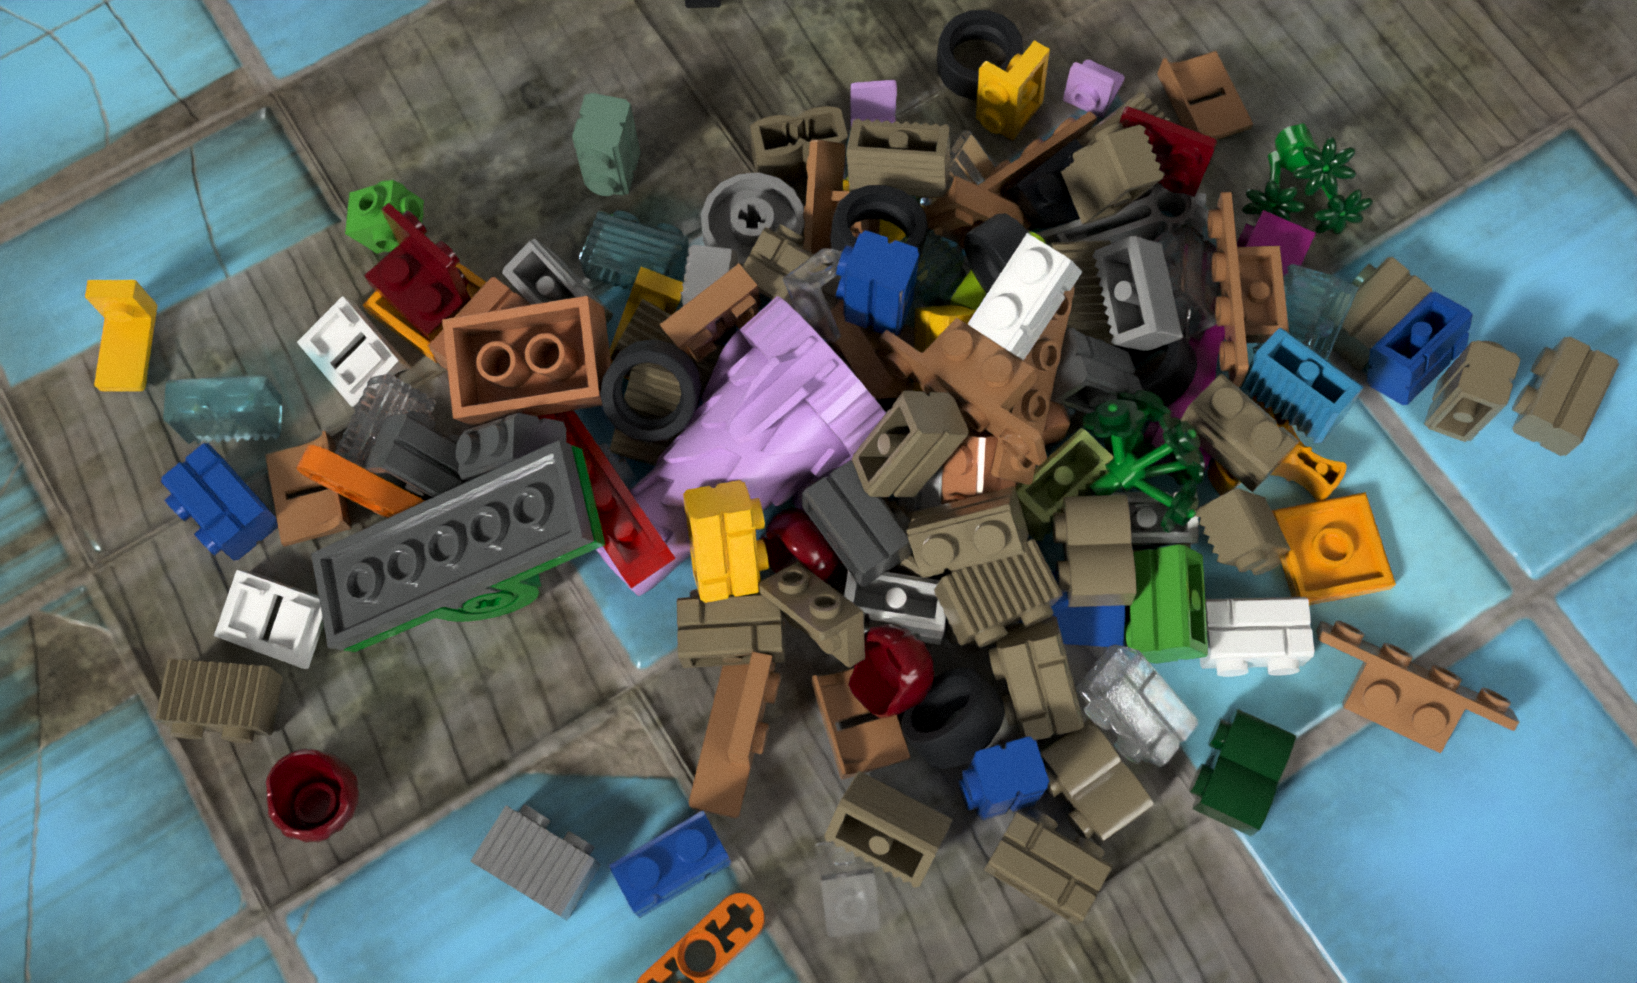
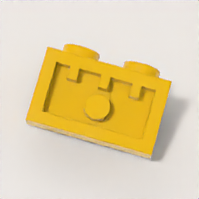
(1012, 96)

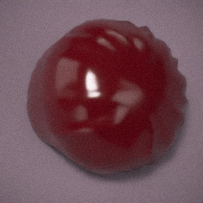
(794, 539)
(894, 671)
(311, 795)

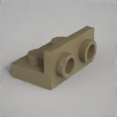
(818, 612)

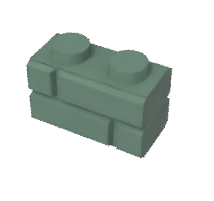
(606, 144)

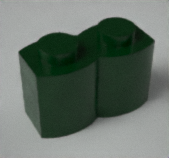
(1242, 772)

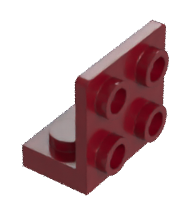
(1179, 150)
(419, 275)

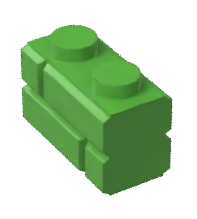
(1168, 605)

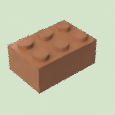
(527, 360)

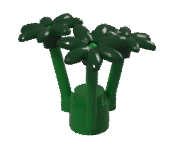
(1303, 158)

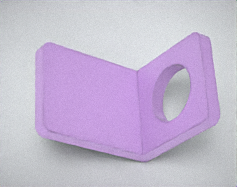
(1092, 87)
(873, 101)

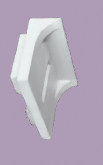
(335, 335)
(250, 609)

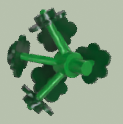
(1121, 426)

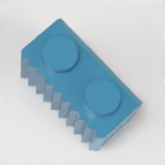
(1300, 385)

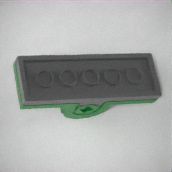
(460, 552)

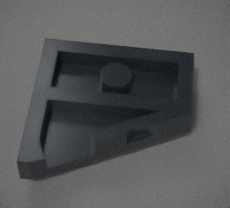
(1044, 193)

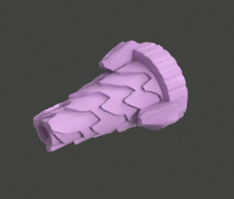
(770, 415)

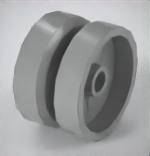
(744, 207)

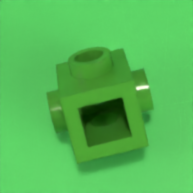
(366, 220)

